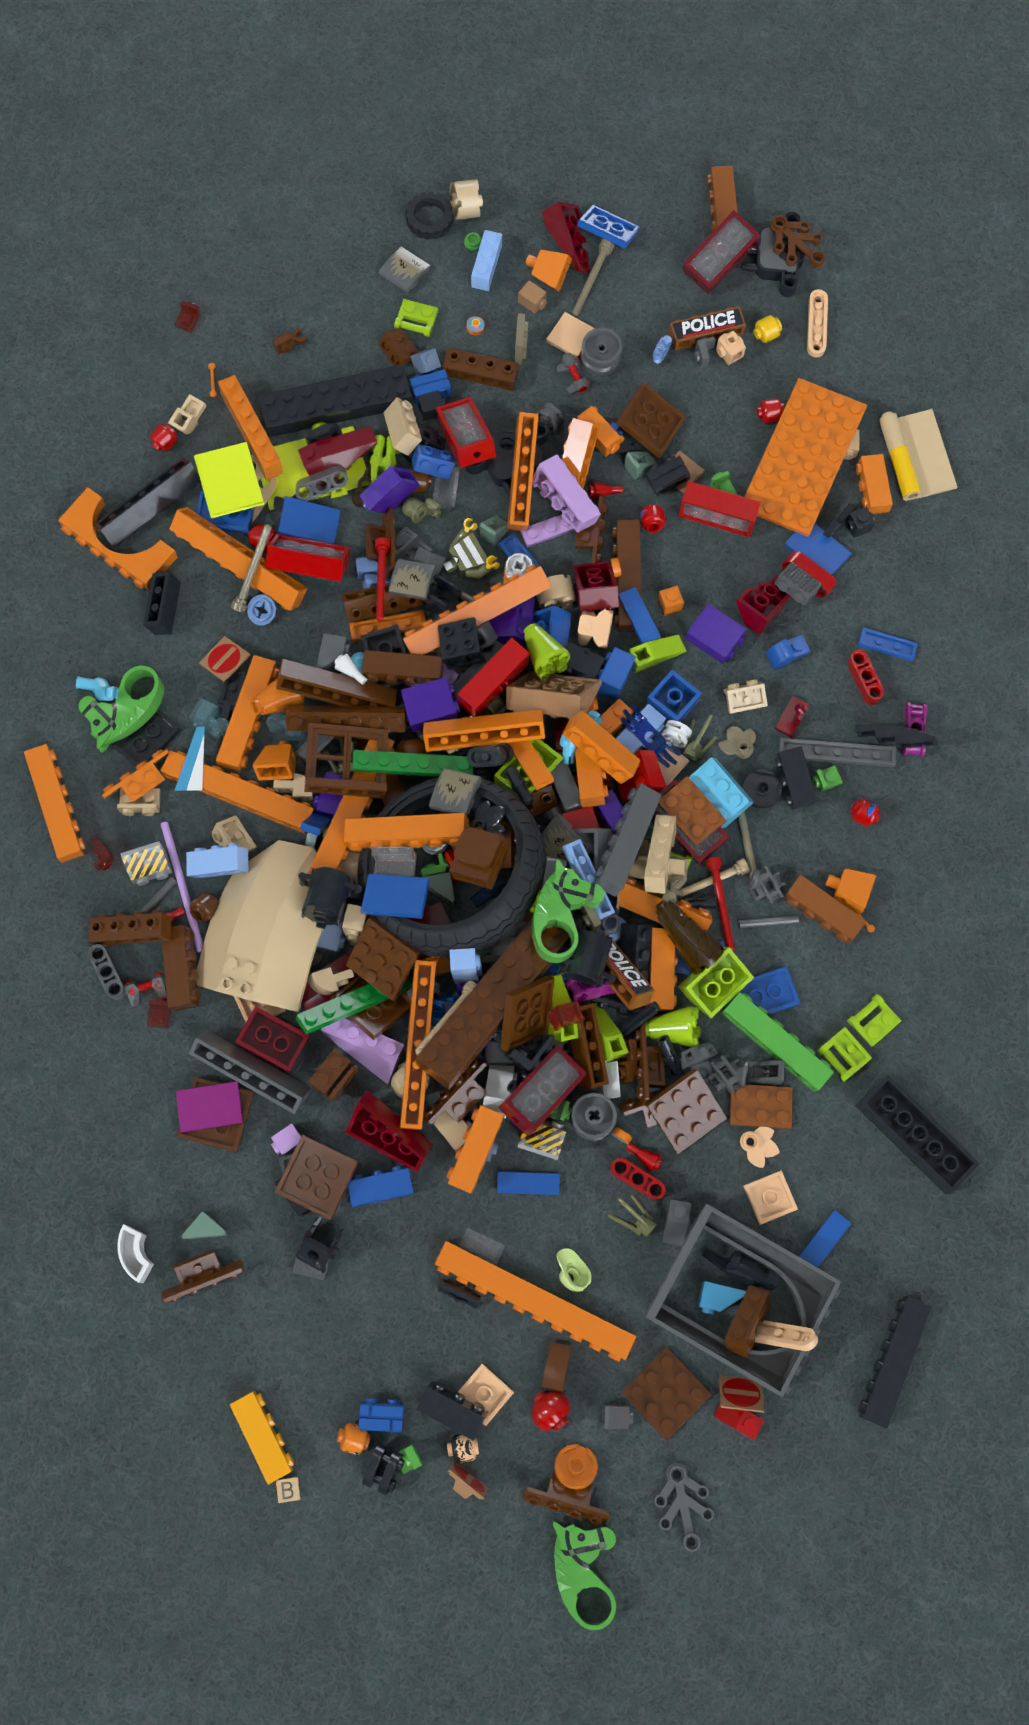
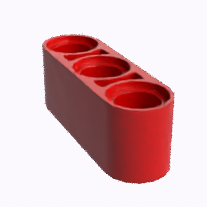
(827, 580)
(865, 668)
(648, 1180)

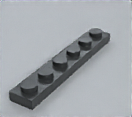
(843, 752)

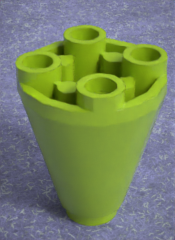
(545, 652)
(678, 1025)

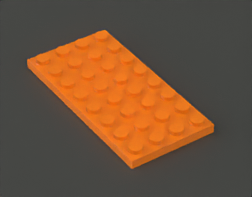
(804, 456)

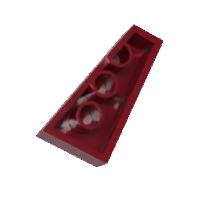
(380, 1129)

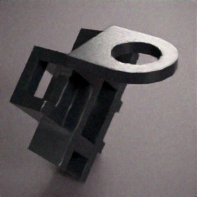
(429, 438)

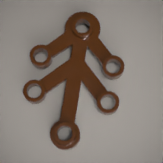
(796, 239)

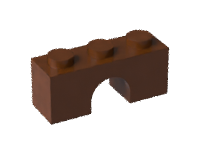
(752, 1309)

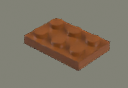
(693, 811)
(761, 1106)

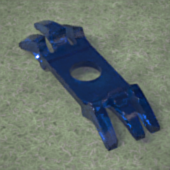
(640, 729)

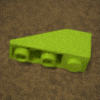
(656, 652)
(560, 997)
(611, 1038)

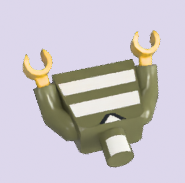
(468, 556)

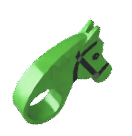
(126, 715)
(559, 895)
(573, 1554)

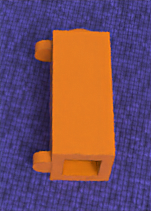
(608, 439)

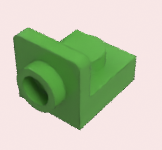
(721, 482)
(826, 778)
(433, 869)
(561, 1112)
(411, 1458)

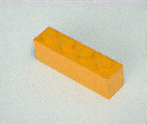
(261, 1437)

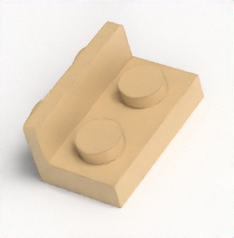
(745, 696)
(147, 804)
(232, 831)

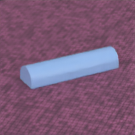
(581, 863)

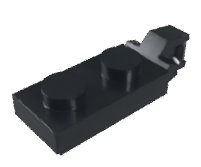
(230, 693)

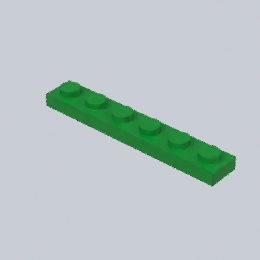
(408, 763)
(343, 1007)

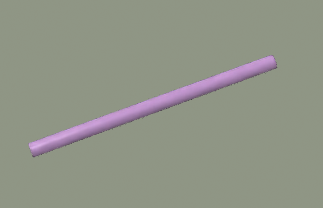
(181, 884)

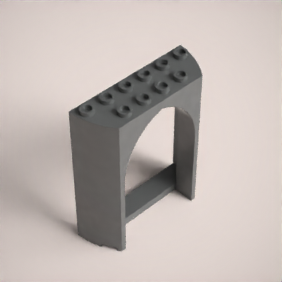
(808, 1285)

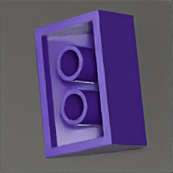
(513, 622)

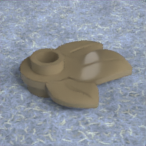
(736, 739)

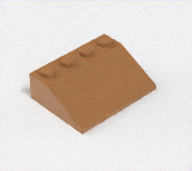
(556, 695)

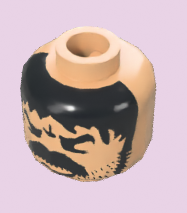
(462, 1448)

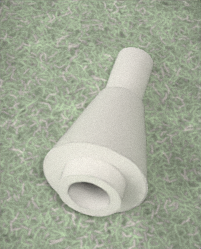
(345, 665)

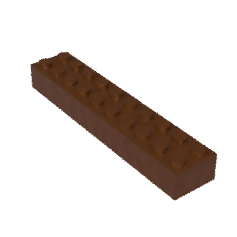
(483, 1009)

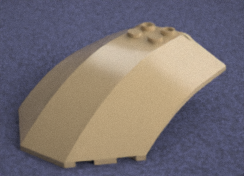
(257, 935)

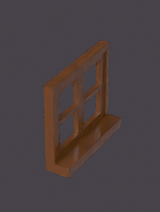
(343, 786)

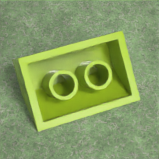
(546, 753)
(717, 984)

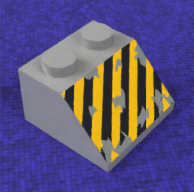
(147, 863)
(545, 1140)

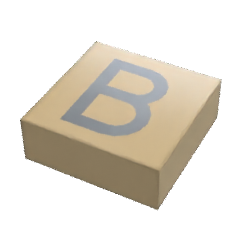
(288, 1489)

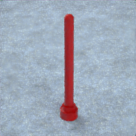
(382, 546)
(714, 866)

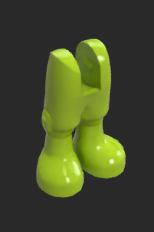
(377, 462)

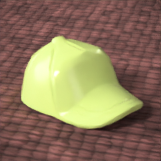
(572, 1264)

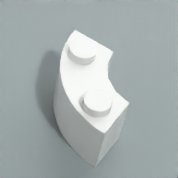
(496, 1086)
(132, 1253)

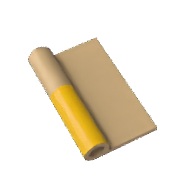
(917, 454)

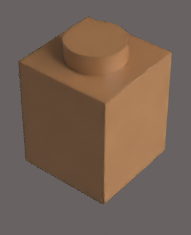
(532, 297)

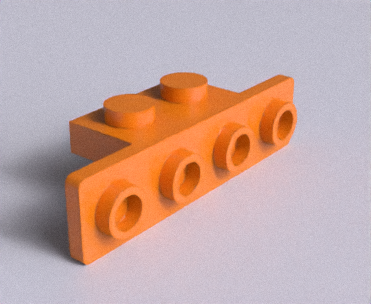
(141, 781)

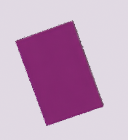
(209, 1107)

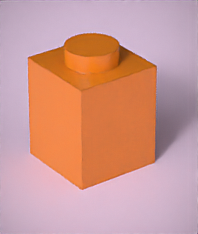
(670, 600)

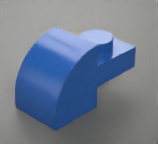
(787, 651)

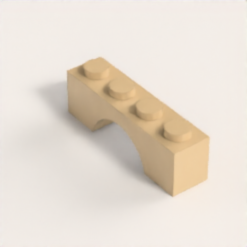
(659, 854)

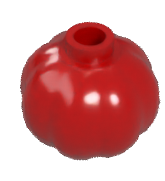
(550, 1410)

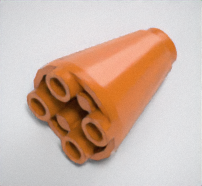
(274, 700)

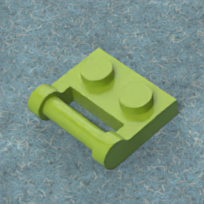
(416, 312)
(879, 1025)
(849, 1049)

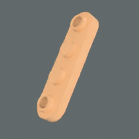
(817, 323)
(785, 1335)

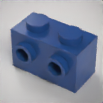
(433, 461)

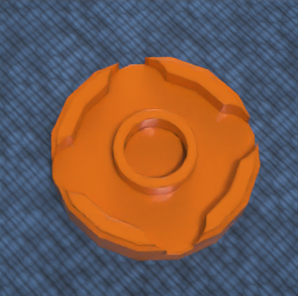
(576, 1466)

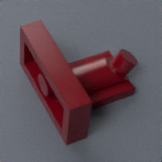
(792, 716)

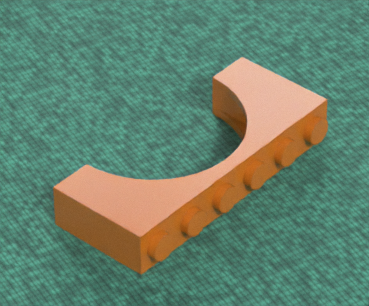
(80, 522)

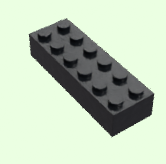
(917, 1135)

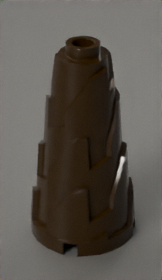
(693, 942)

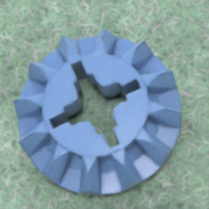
(661, 349)
(254, 613)

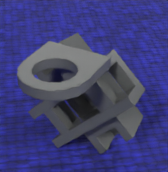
(760, 881)
(698, 1057)
(724, 1078)

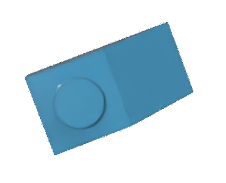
(717, 1297)

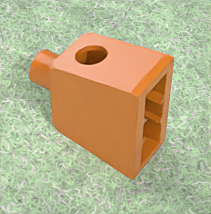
(549, 267)
(276, 762)
(852, 889)

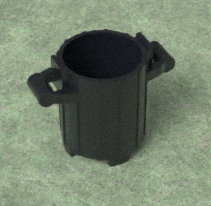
(327, 895)
(589, 958)

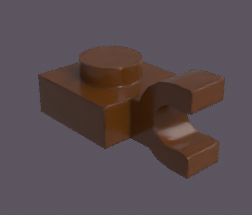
(285, 342)

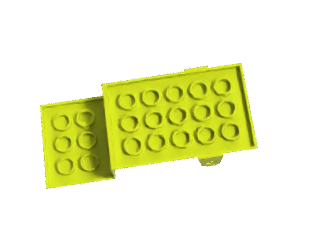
(232, 483)

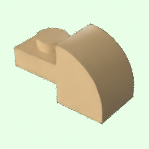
(187, 417)
(295, 787)
(326, 983)

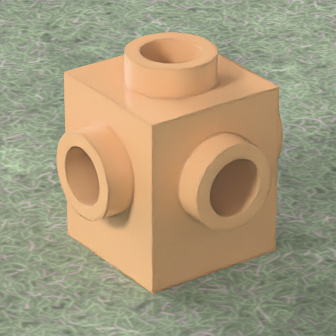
(730, 347)

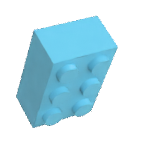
(721, 790)

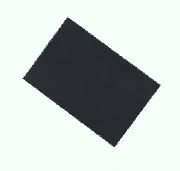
(147, 739)

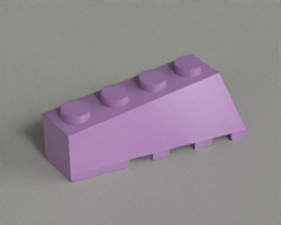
(565, 493)
(376, 1055)

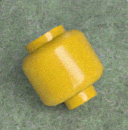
(767, 329)

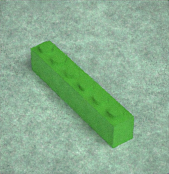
(777, 1042)

